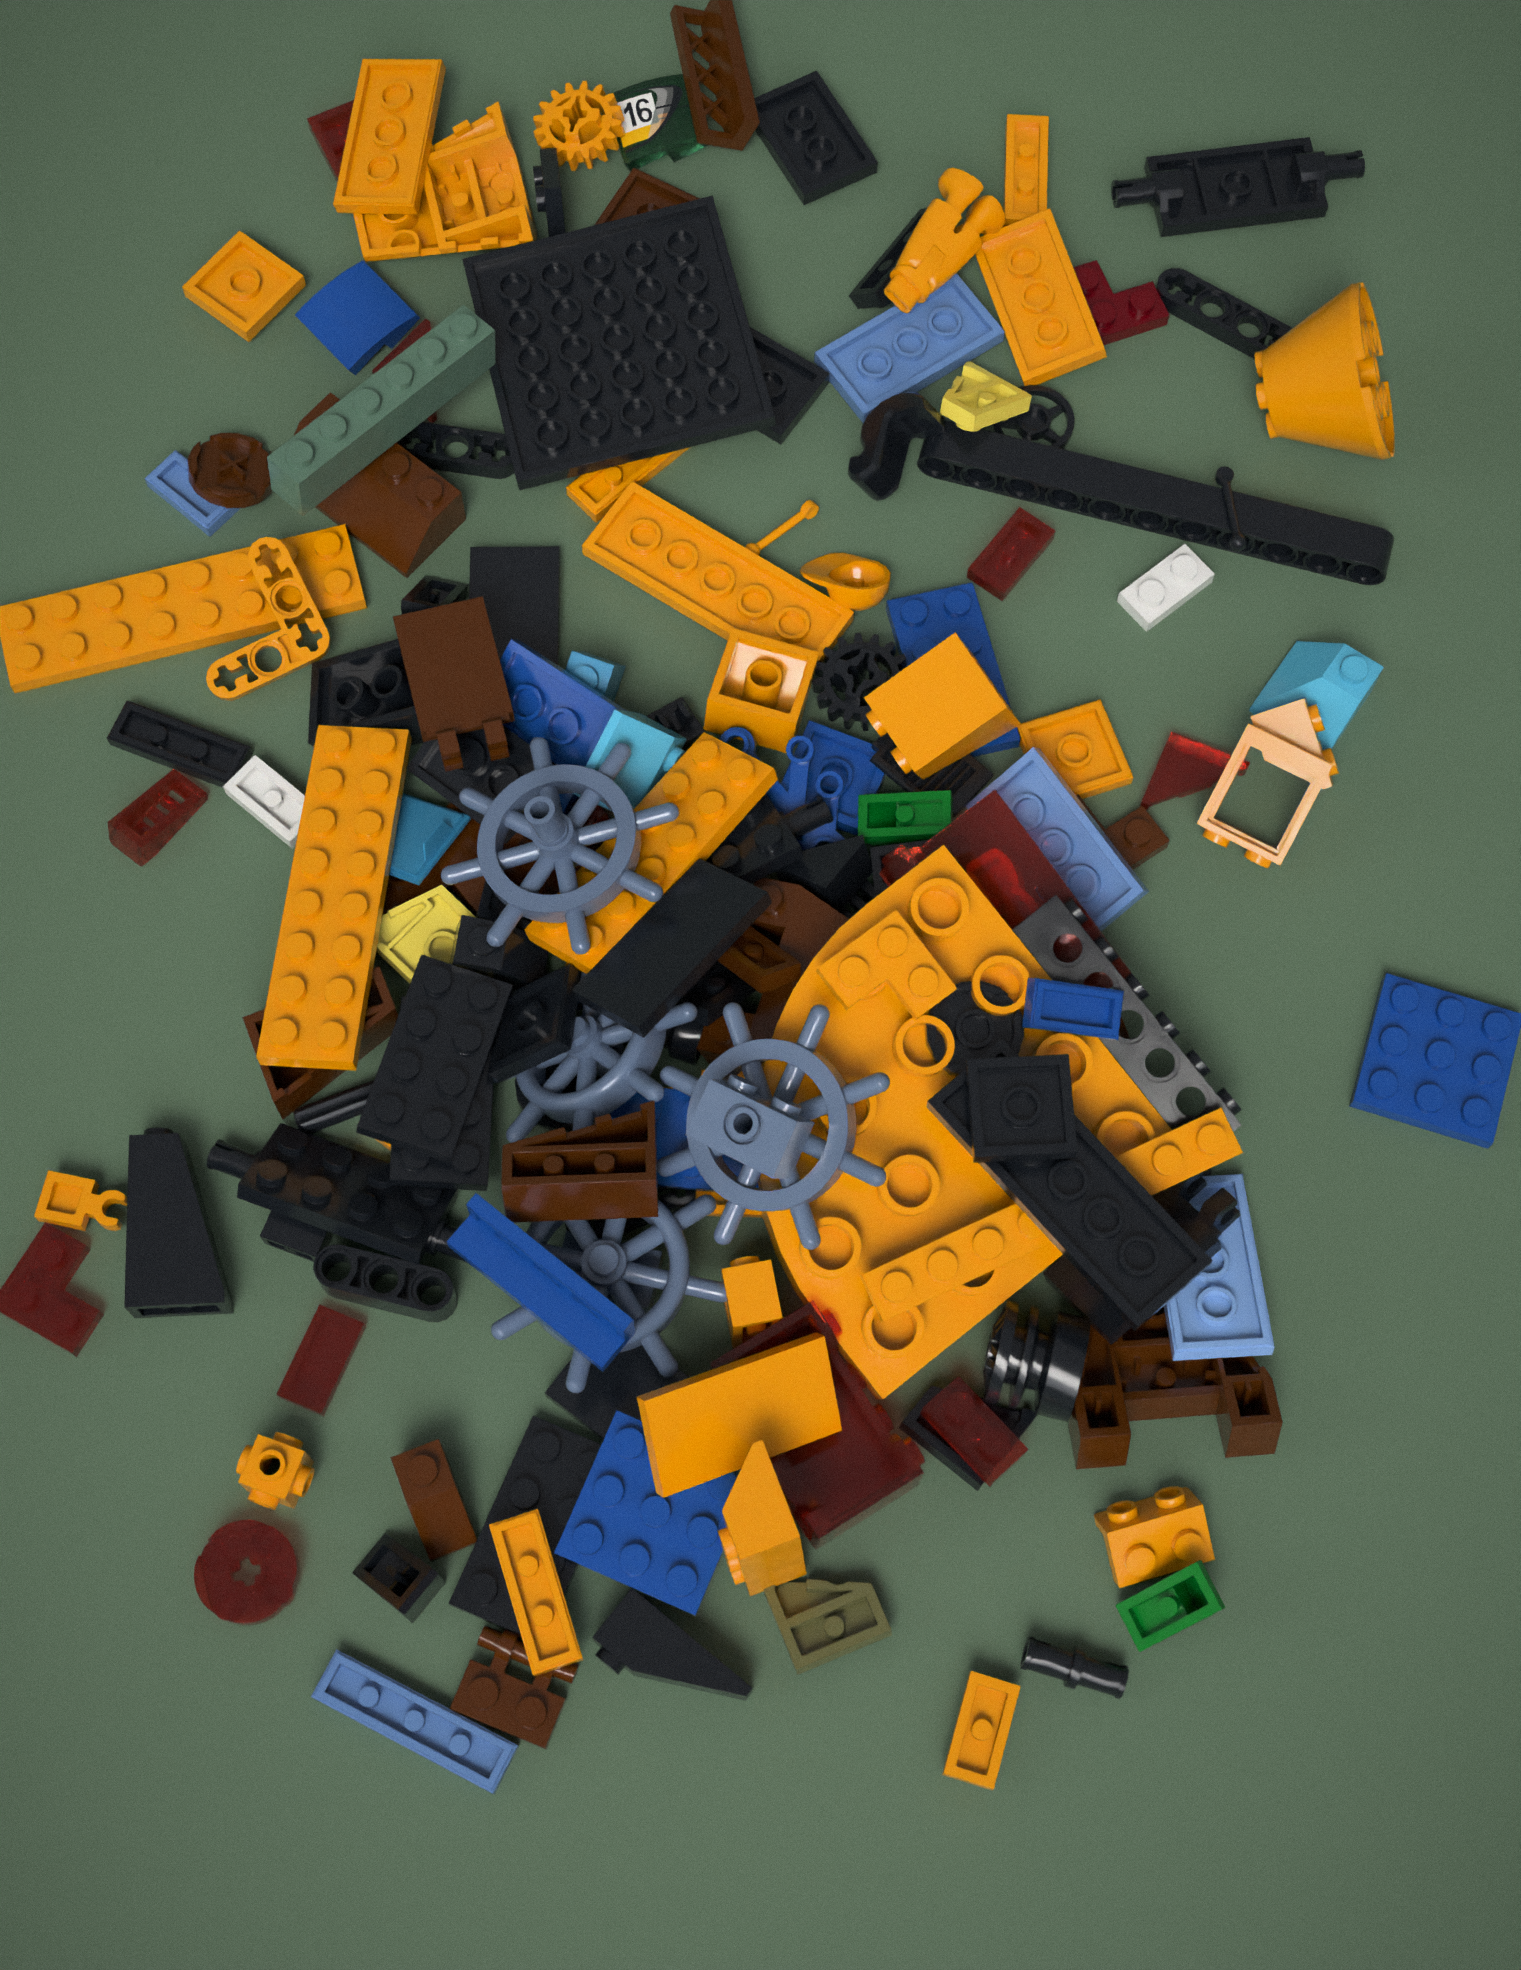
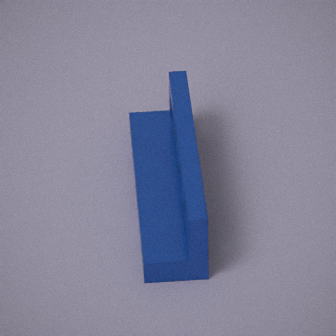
(541, 1283)

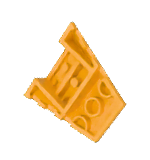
(468, 199)

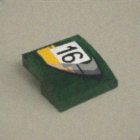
(656, 121)

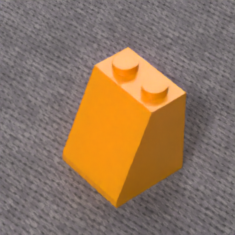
(939, 709)

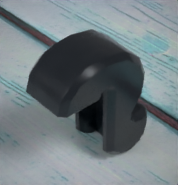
(887, 440)

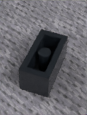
(294, 1236)

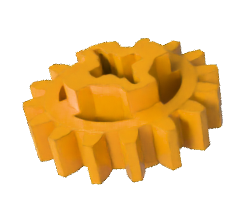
(579, 125)

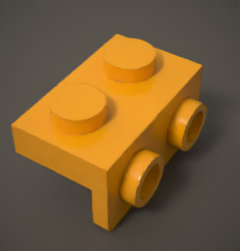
(1155, 1535)

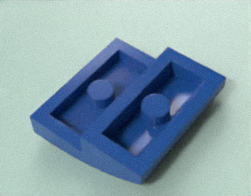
(357, 316)

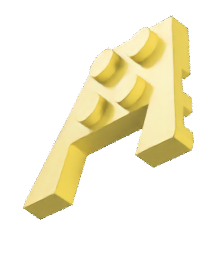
(420, 927)

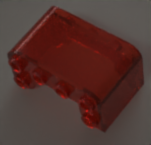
(851, 1471)

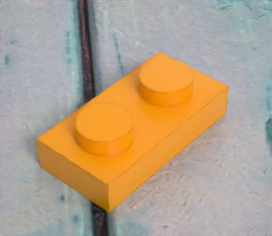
(981, 1730)

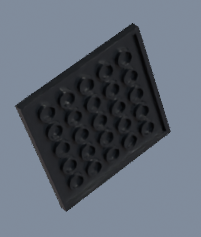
(618, 343)

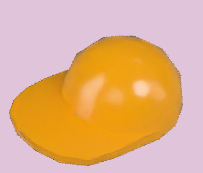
(849, 579)

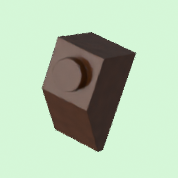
(434, 1499)

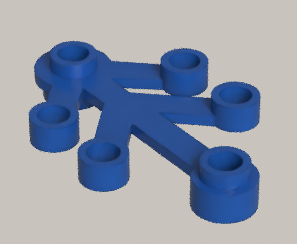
(798, 785)

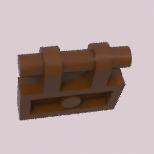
(508, 1702)

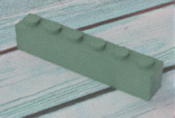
(382, 410)

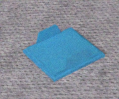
(423, 837)

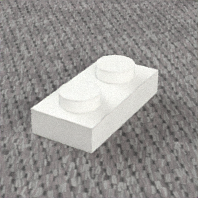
(1165, 587)
(268, 798)

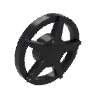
(1037, 421)

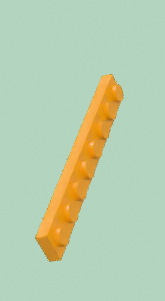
(1013, 1234)

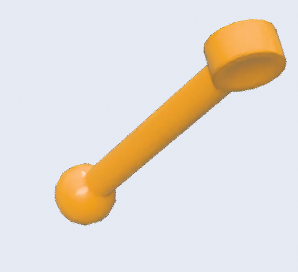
(808, 511)

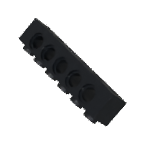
(1060, 918)

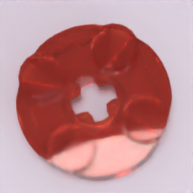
(222, 1558)

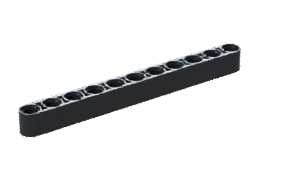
(1157, 503)

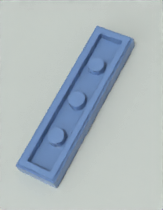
(415, 1721)

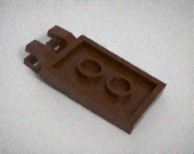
(455, 676)

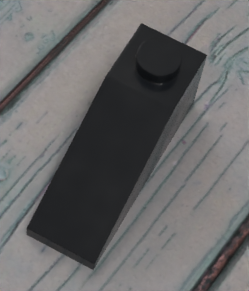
(659, 1650)

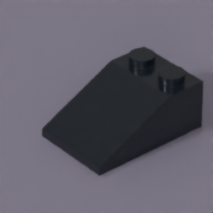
(363, 691)

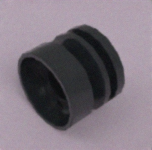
(1036, 1360)

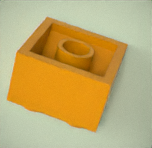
(761, 688)

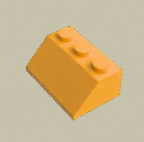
(760, 1531)

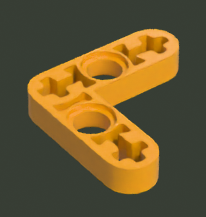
(283, 640)

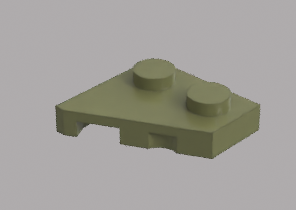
(826, 1619)

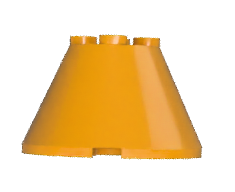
(1327, 382)

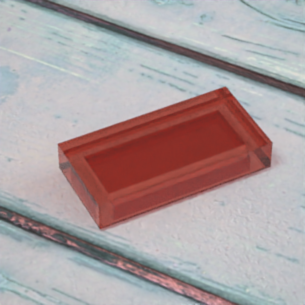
(321, 1360)

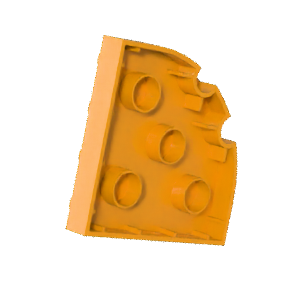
(929, 1174)

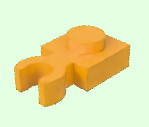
(73, 1200)

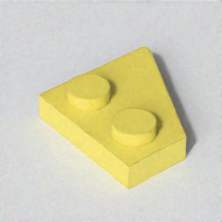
(982, 399)

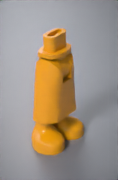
(939, 247)

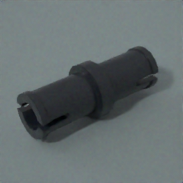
(1074, 1667)

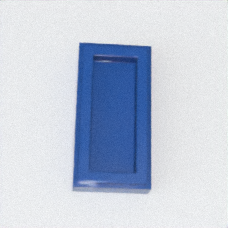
(1072, 1008)

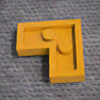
(890, 955)

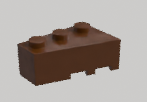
(295, 1085)
(584, 1172)

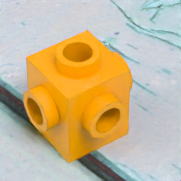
(287, 1483)

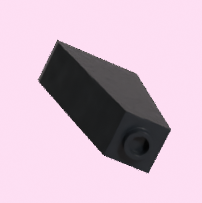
(169, 1239)

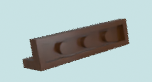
(725, 77)

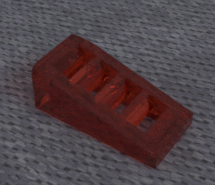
(138, 839)

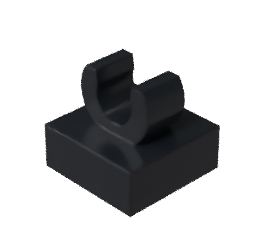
(680, 719)

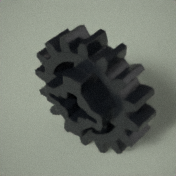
(849, 667)

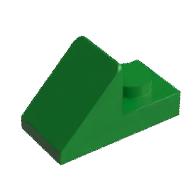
(903, 816)
(1170, 1606)

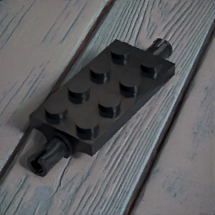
(1237, 185)
(768, 839)
(340, 1193)

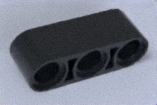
(369, 1266)

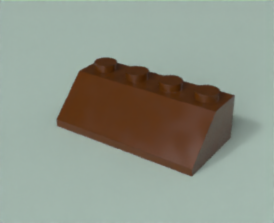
(394, 504)

